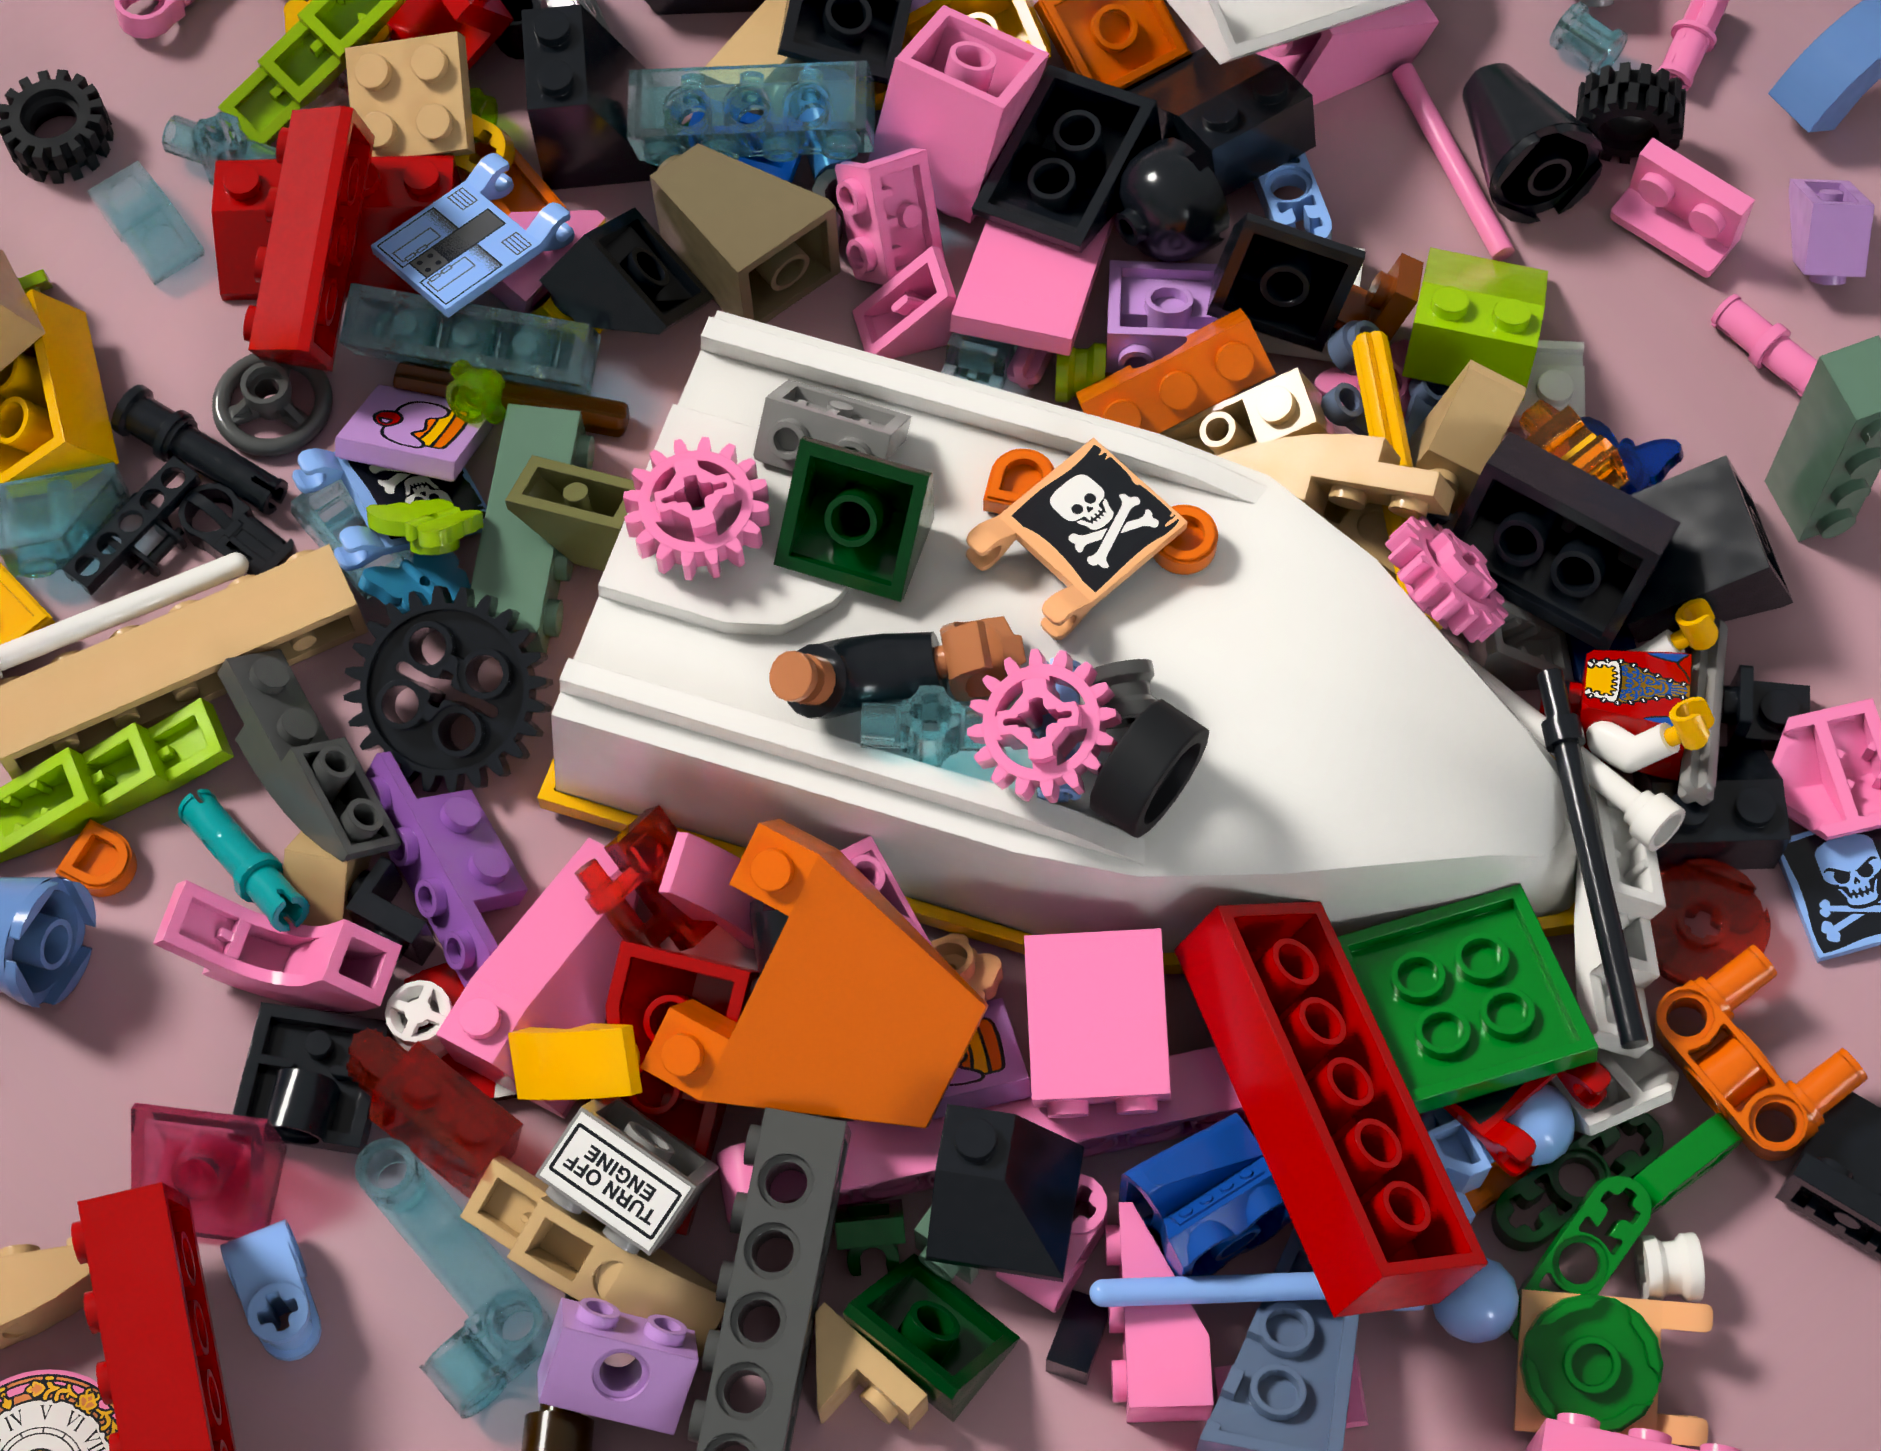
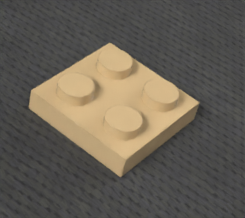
(413, 95)

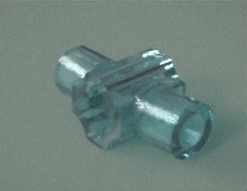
(211, 141)
(902, 725)

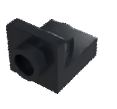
(1760, 709)

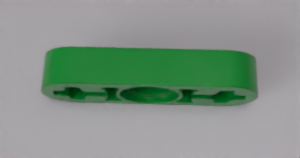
(1594, 1211)

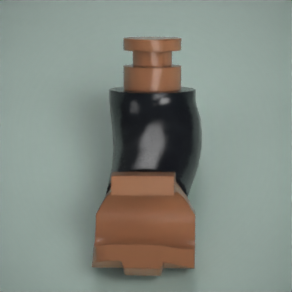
(890, 667)

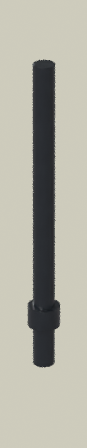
(1564, 737)

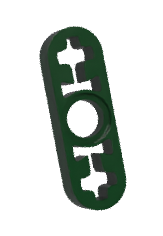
(1527, 1192)

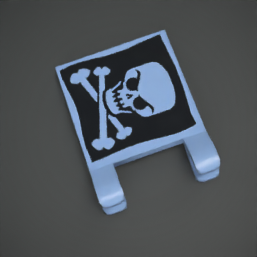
(1836, 890)

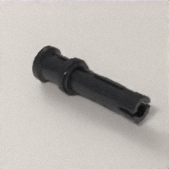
(178, 436)

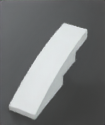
(1639, 899)

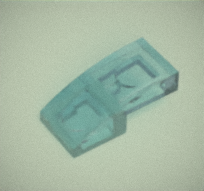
(146, 222)

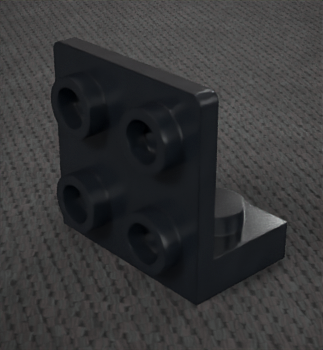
(1840, 1174)

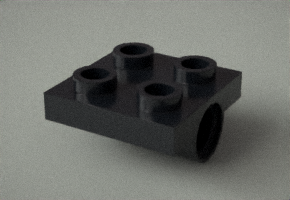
(301, 1078)

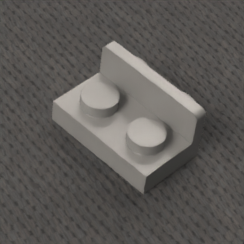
(812, 412)

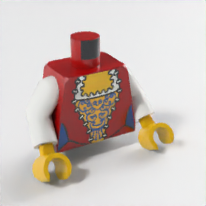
(1639, 699)

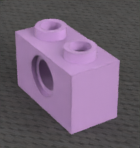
(641, 1394)

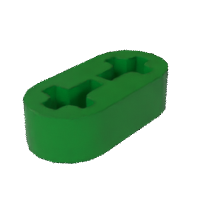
(1688, 1160)

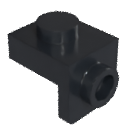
(372, 908)

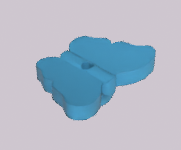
(417, 575)

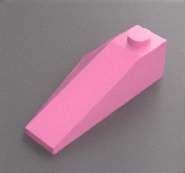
(542, 975)

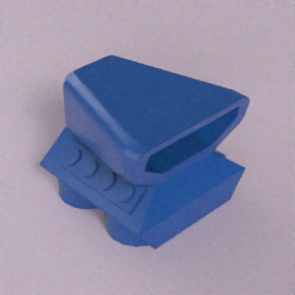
(1207, 1198)

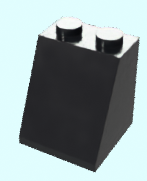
(579, 99)
(1713, 555)

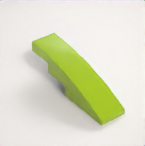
(304, 63)
(109, 779)

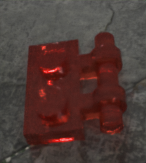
(642, 857)

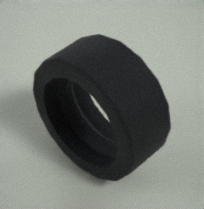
(1148, 768)

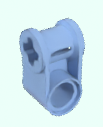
(271, 1282)

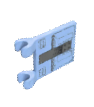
(468, 243)

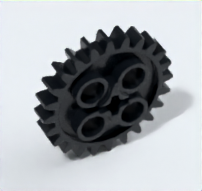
(470, 638)

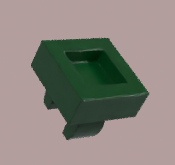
(870, 1226)

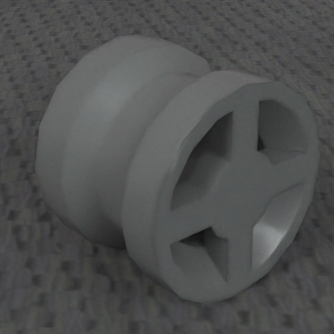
(1130, 686)

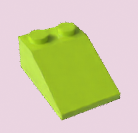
(1478, 314)

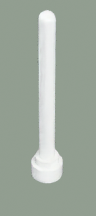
(122, 610)
(1650, 816)

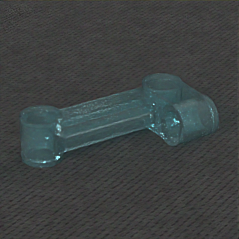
(476, 1360)

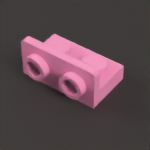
(1682, 209)
(887, 213)

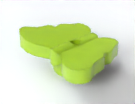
(428, 525)

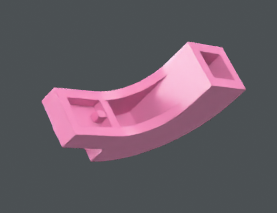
(309, 966)

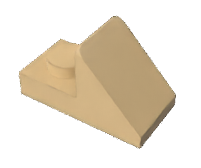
(849, 1360)

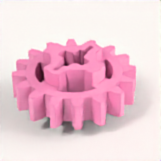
(664, 501)
(1447, 579)
(1039, 697)

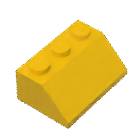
(54, 399)

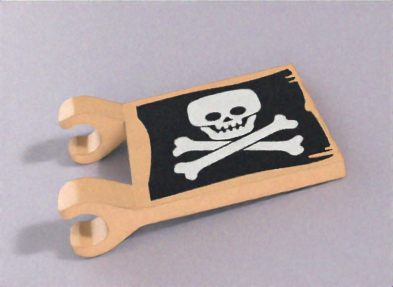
(1087, 526)

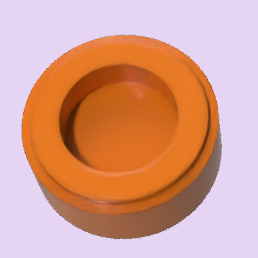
(1194, 546)

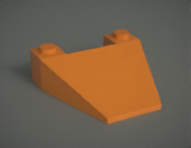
(847, 1011)

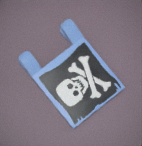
(378, 486)

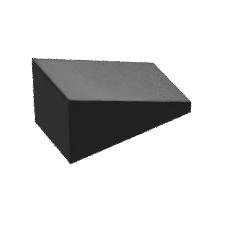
(1077, 1338)

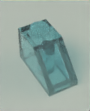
(55, 516)

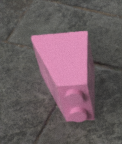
(1357, 50)
(959, 99)
(1097, 1021)

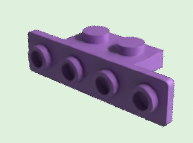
(449, 864)

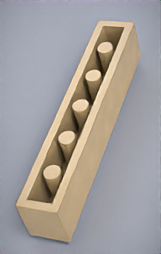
(174, 659)

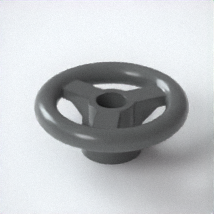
(256, 381)

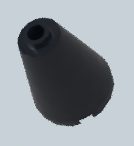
(1528, 145)

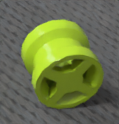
(1079, 370)

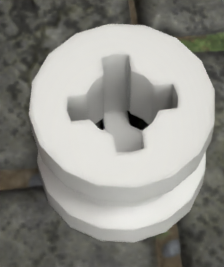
(416, 1006)
(1669, 1267)

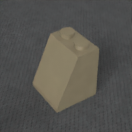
(745, 231)

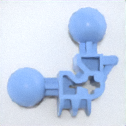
(1490, 1300)

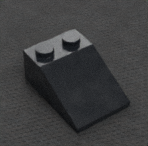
(846, 32)
(1233, 114)
(1067, 158)

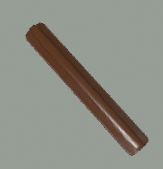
(598, 414)

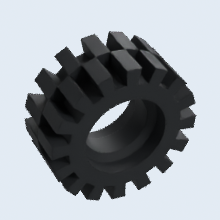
(49, 100)
(1631, 109)

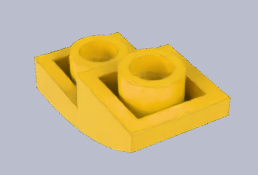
(575, 1062)

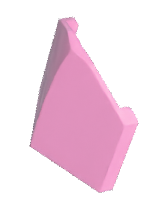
(1833, 769)

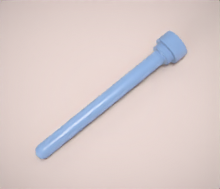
(1209, 1289)

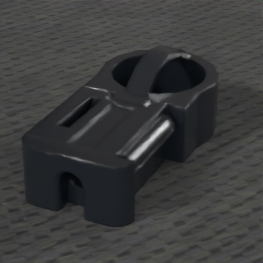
(237, 534)

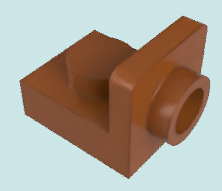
(1388, 297)

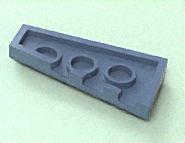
(1288, 1377)

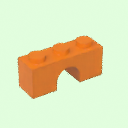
(1196, 376)

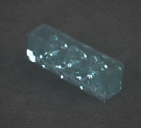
(725, 93)
(513, 343)

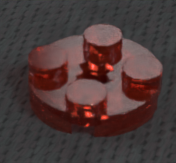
(1733, 909)

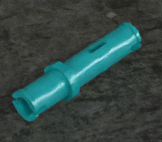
(255, 873)

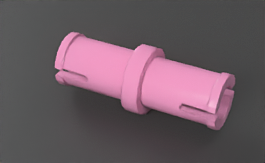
(1766, 343)

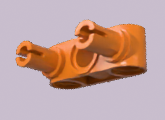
(1734, 1072)

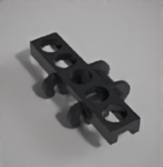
(125, 552)

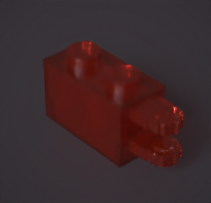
(432, 1109)

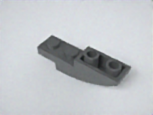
(302, 770)

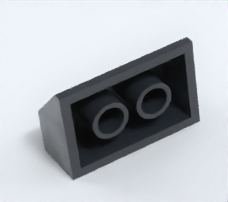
(1563, 540)

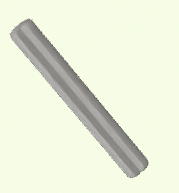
(1699, 766)

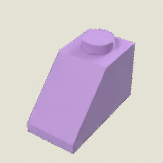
(1829, 229)

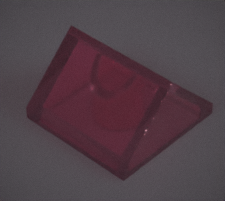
(216, 1159)

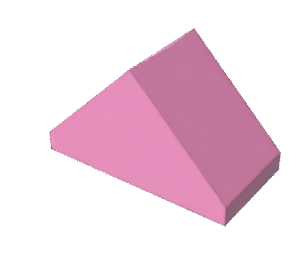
(909, 310)

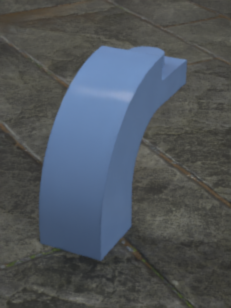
(1833, 70)

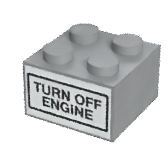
(625, 1174)

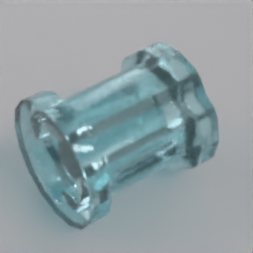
(1588, 38)

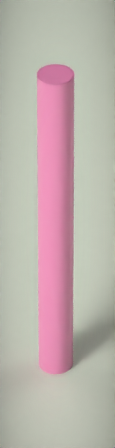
(1453, 162)

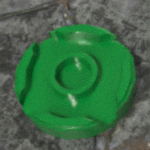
(1591, 1360)

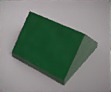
(855, 519)
(932, 1333)

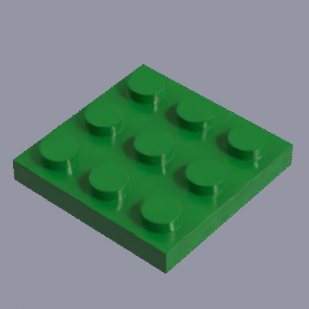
(1470, 998)

